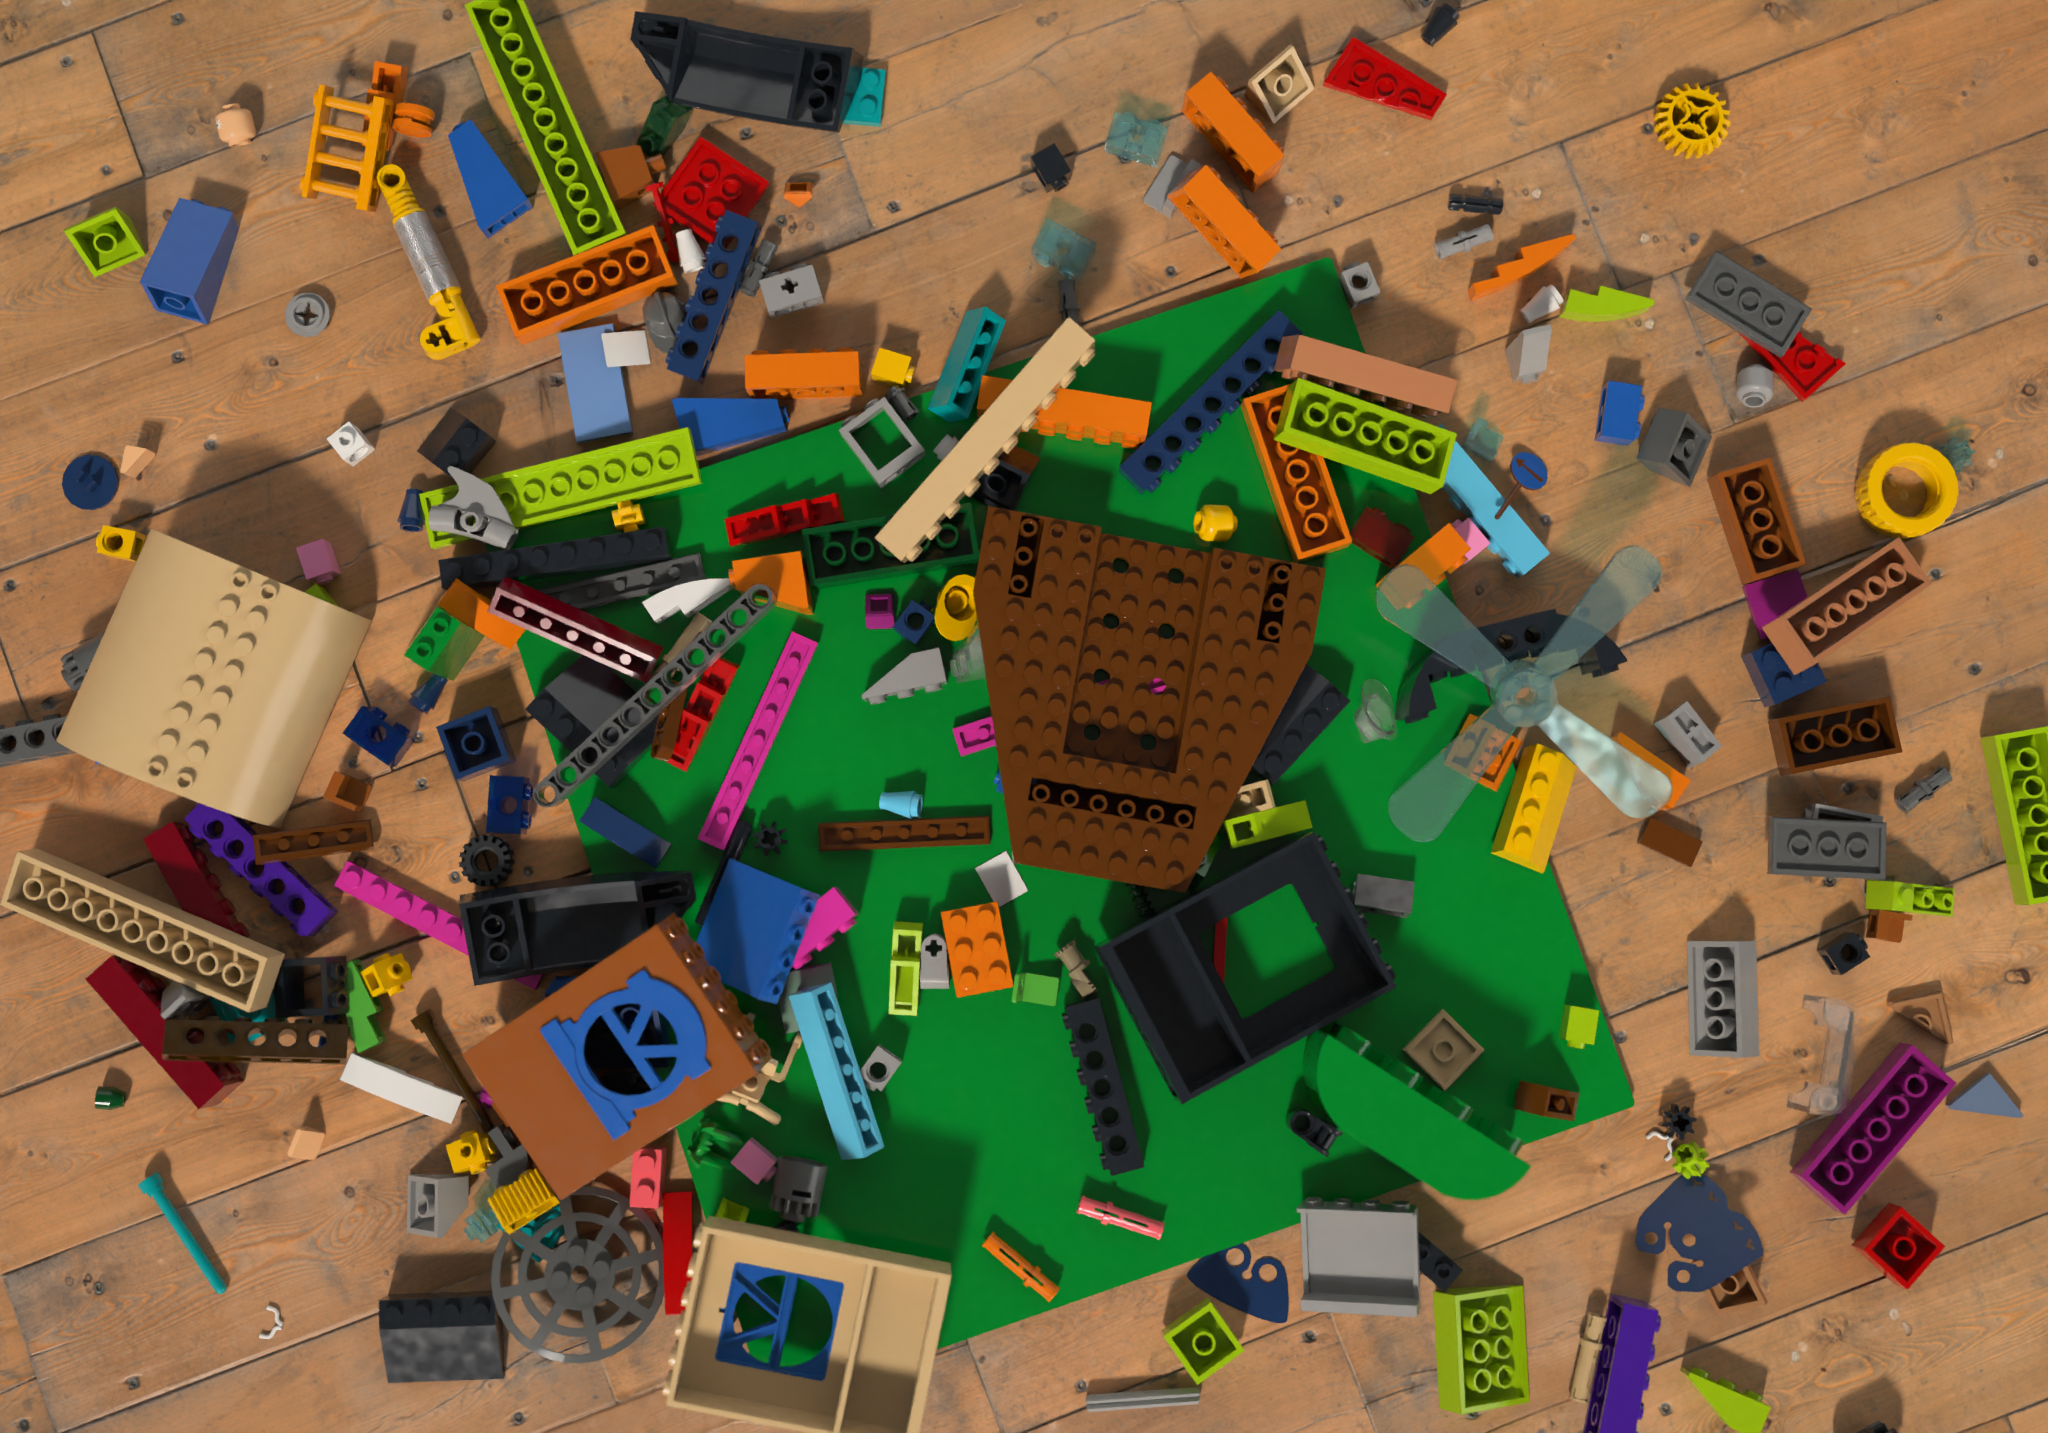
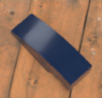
(625, 832)

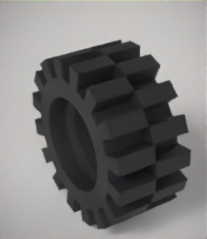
(470, 855)

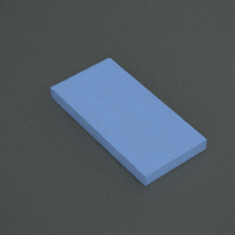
(593, 389)

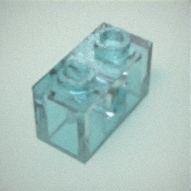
(1146, 149)
(1055, 238)

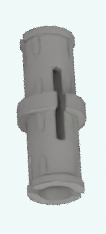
(1463, 241)

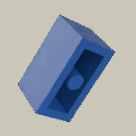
(1619, 413)

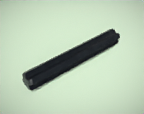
(733, 851)

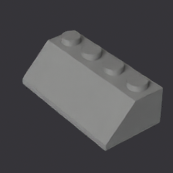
(1723, 998)

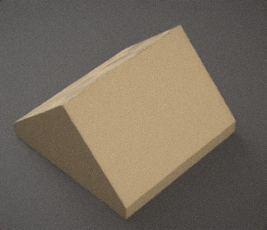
(1279, 85)

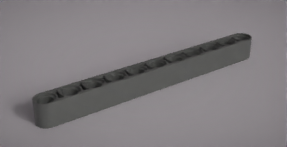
(642, 702)

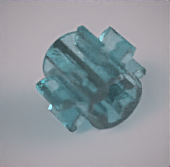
(1963, 454)
(481, 1225)

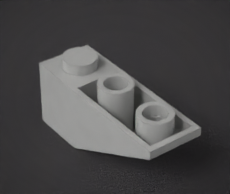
(914, 673)

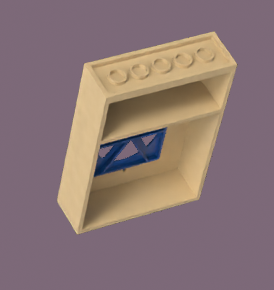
(865, 1377)

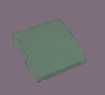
(799, 980)

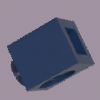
(914, 635)

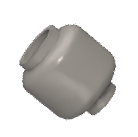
(1755, 385)

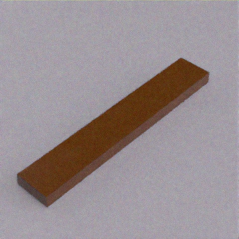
(904, 833)

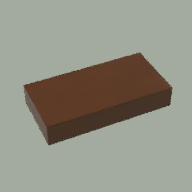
(1670, 842)

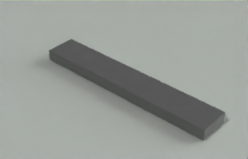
(629, 583)

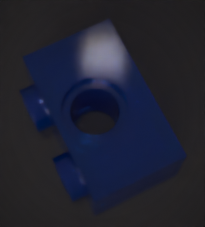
(363, 731)
(500, 790)

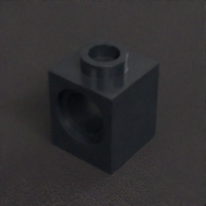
(1051, 168)
(1832, 955)

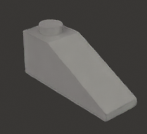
(1529, 354)
(181, 1000)

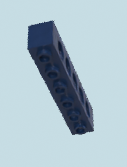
(727, 226)

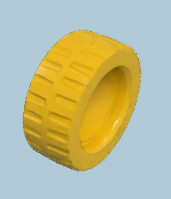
(1937, 477)

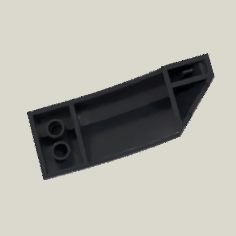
(566, 920)

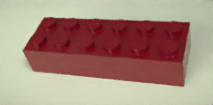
(137, 1002)

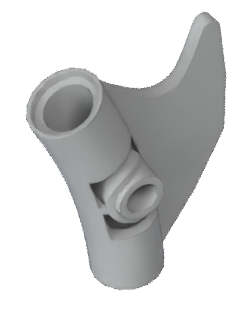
(477, 501)

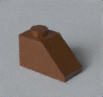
(1546, 1101)

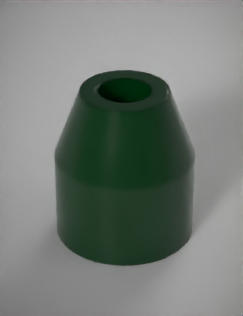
(109, 1098)

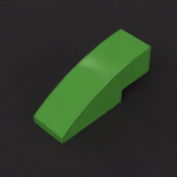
(362, 1008)

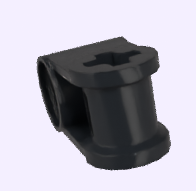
(625, 1083)
(1316, 1133)

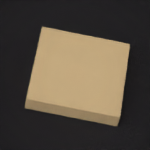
(1443, 1049)

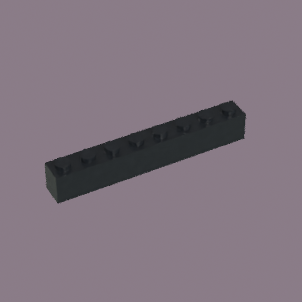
(558, 558)

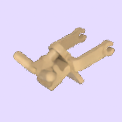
(752, 1090)

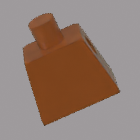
(628, 173)

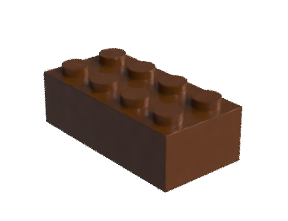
(1835, 736)

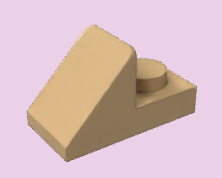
(1252, 799)

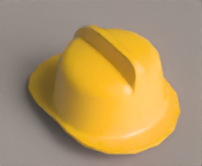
(956, 608)

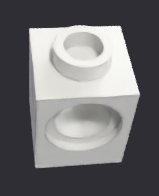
(350, 444)

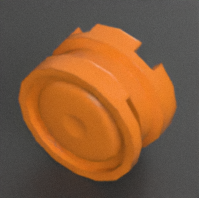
(413, 120)

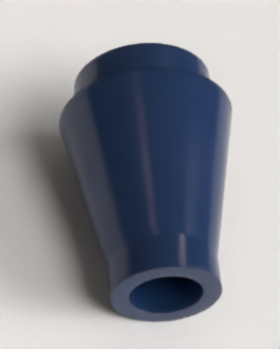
(411, 514)
(427, 694)

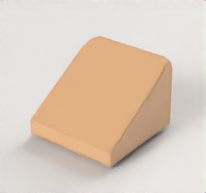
(135, 460)
(306, 1143)

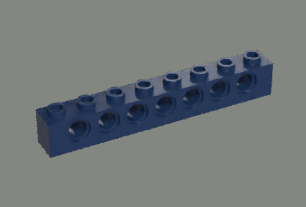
(1214, 388)

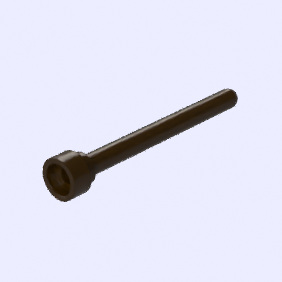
(426, 1023)

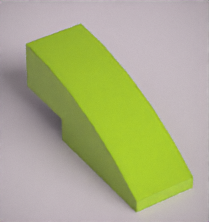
(1603, 305)
(905, 968)

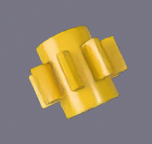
(628, 516)

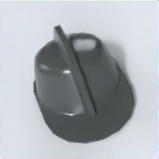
(662, 316)

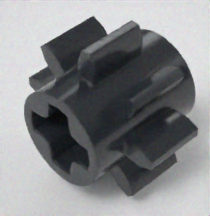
(778, 840)
(1671, 1116)

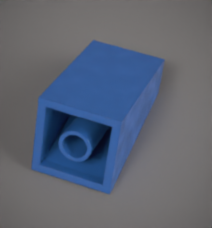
(191, 260)

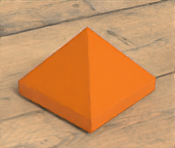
(798, 192)

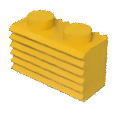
(522, 1200)

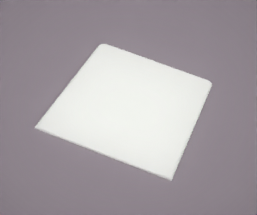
(625, 348)
(1001, 879)

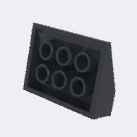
(580, 703)
(1303, 718)
(441, 1337)

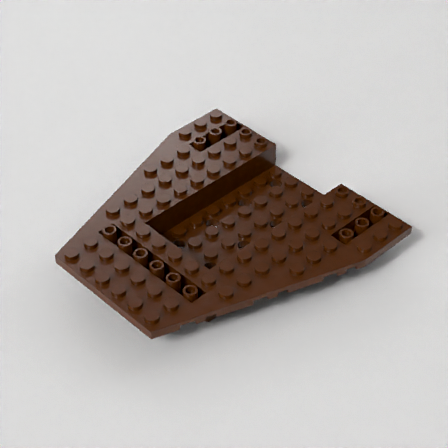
(1227, 673)

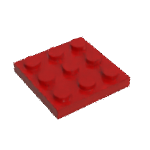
(708, 186)

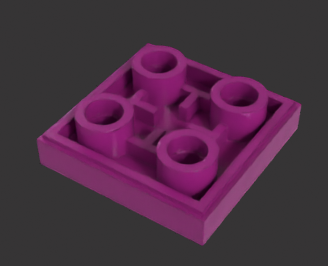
(1773, 597)

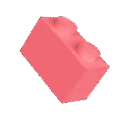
(648, 1177)

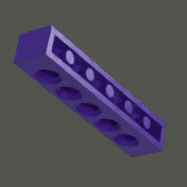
(317, 908)

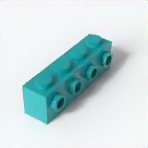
(967, 364)

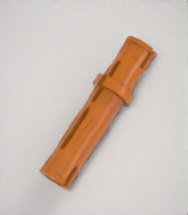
(1047, 1289)

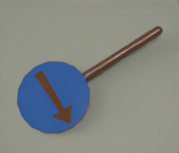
(1528, 473)

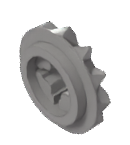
(300, 305)

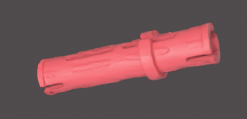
(1087, 1207)

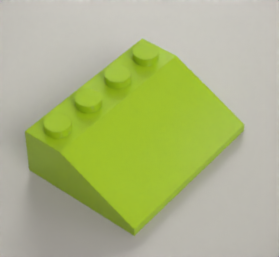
(1481, 1348)

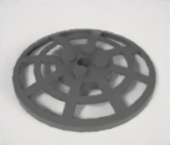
(588, 1293)

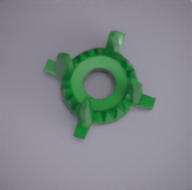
(700, 1150)

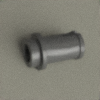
(901, 402)

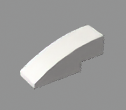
(686, 597)

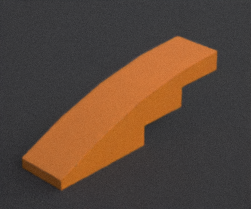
(1528, 261)

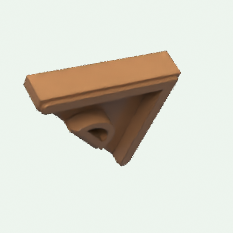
(1927, 1012)

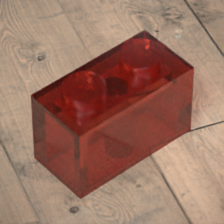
(1380, 537)

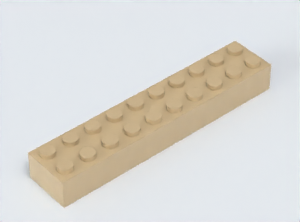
(986, 440)
(142, 929)

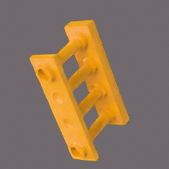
(373, 139)

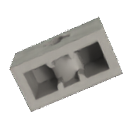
(805, 295)

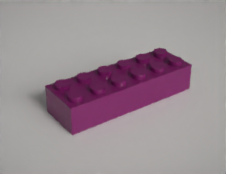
(1873, 1127)

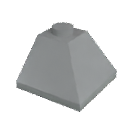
(435, 1202)

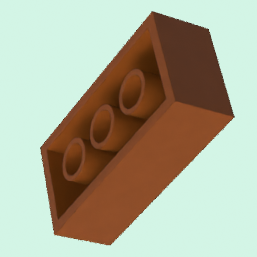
(1756, 521)

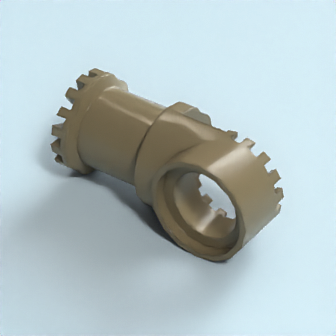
(1075, 963)

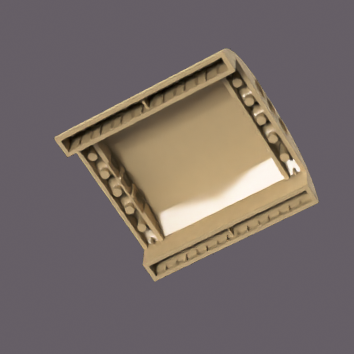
(213, 681)

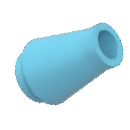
(902, 803)

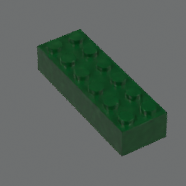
(853, 555)

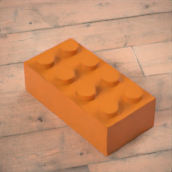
(1233, 131)
(1224, 221)
(804, 374)

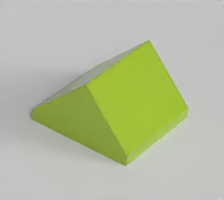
(106, 241)

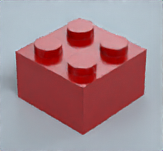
(1898, 1245)

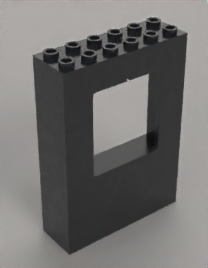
(1183, 1001)

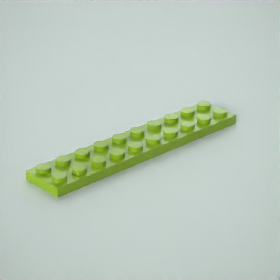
(584, 482)

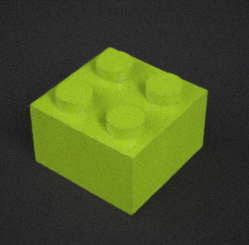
(1202, 1340)

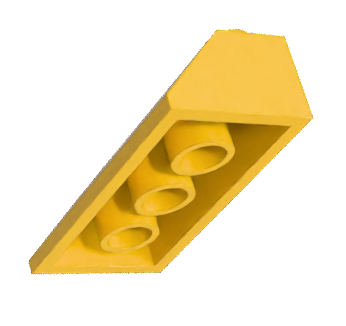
(1534, 807)

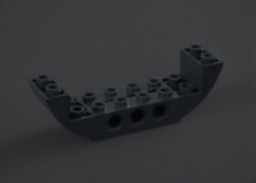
(1515, 641)

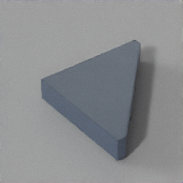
(1985, 1097)

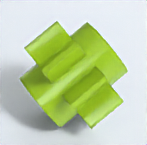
(1690, 1160)

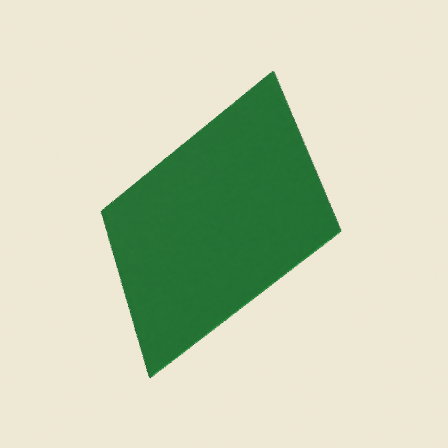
(988, 1101)

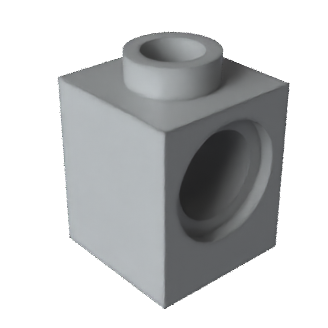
(1359, 296)
(886, 1057)

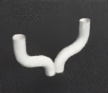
(1664, 1138)
(277, 1320)

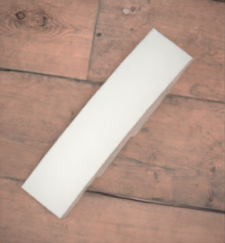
(400, 1087)

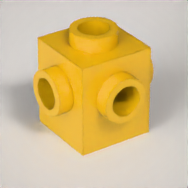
(387, 975)
(471, 1152)

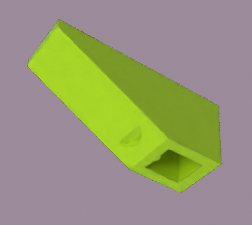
(1267, 824)
(1909, 898)
(1736, 1409)

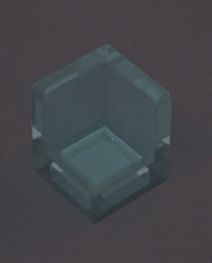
(1482, 440)

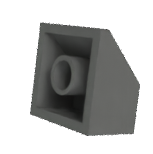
(1674, 446)

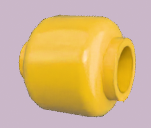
(1215, 523)

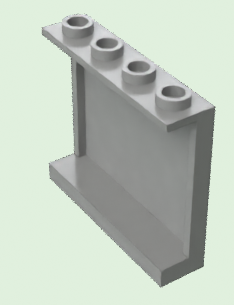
(1360, 1257)

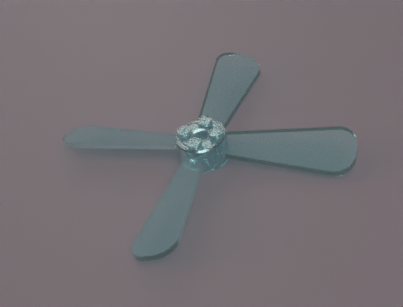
(1439, 788)

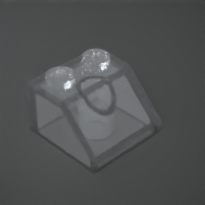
(968, 658)

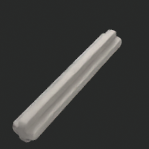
(1142, 1399)

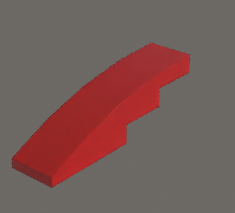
(784, 519)
(701, 711)
(677, 1248)

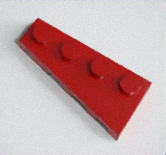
(1380, 80)
(1802, 367)

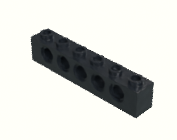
(1129, 1157)

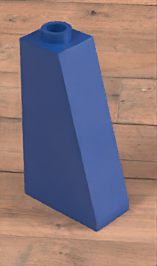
(489, 185)
(729, 421)

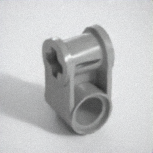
(934, 968)

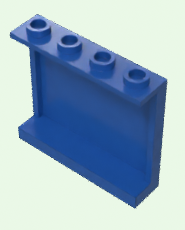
(755, 929)

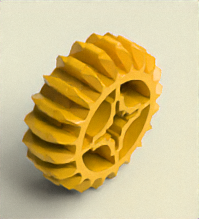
(1683, 101)

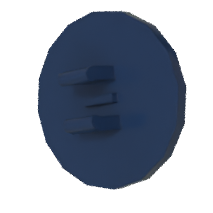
(90, 482)

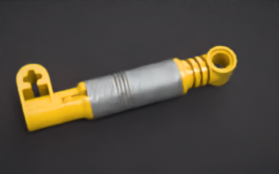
(430, 266)

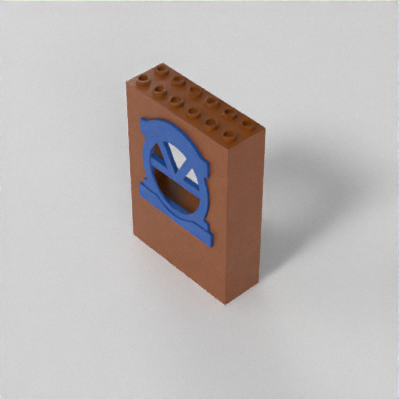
(555, 1096)

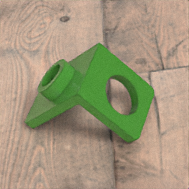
(1035, 988)

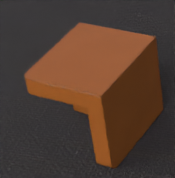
(348, 791)
(1886, 925)

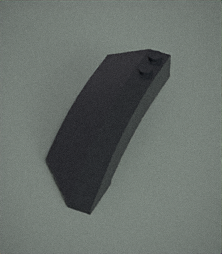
(749, 72)

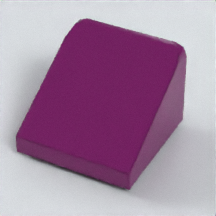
(879, 611)

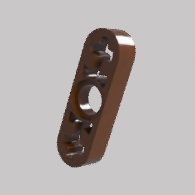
(667, 728)

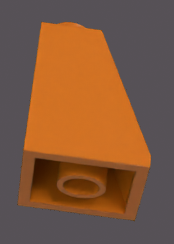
(782, 573)

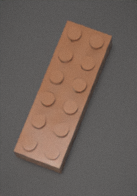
(1365, 376)
(1846, 606)

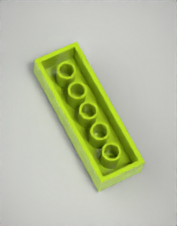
(1365, 436)
(2020, 796)

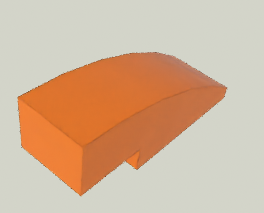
(390, 83)
(472, 610)

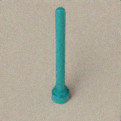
(154, 1188)

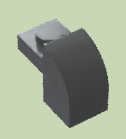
(514, 1159)

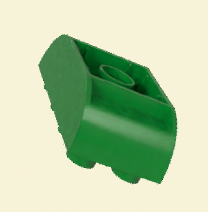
(1411, 1130)

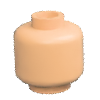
(235, 125)

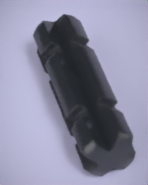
(1475, 204)

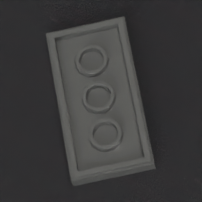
(1748, 304)
(1827, 848)

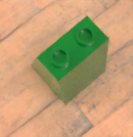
(443, 644)

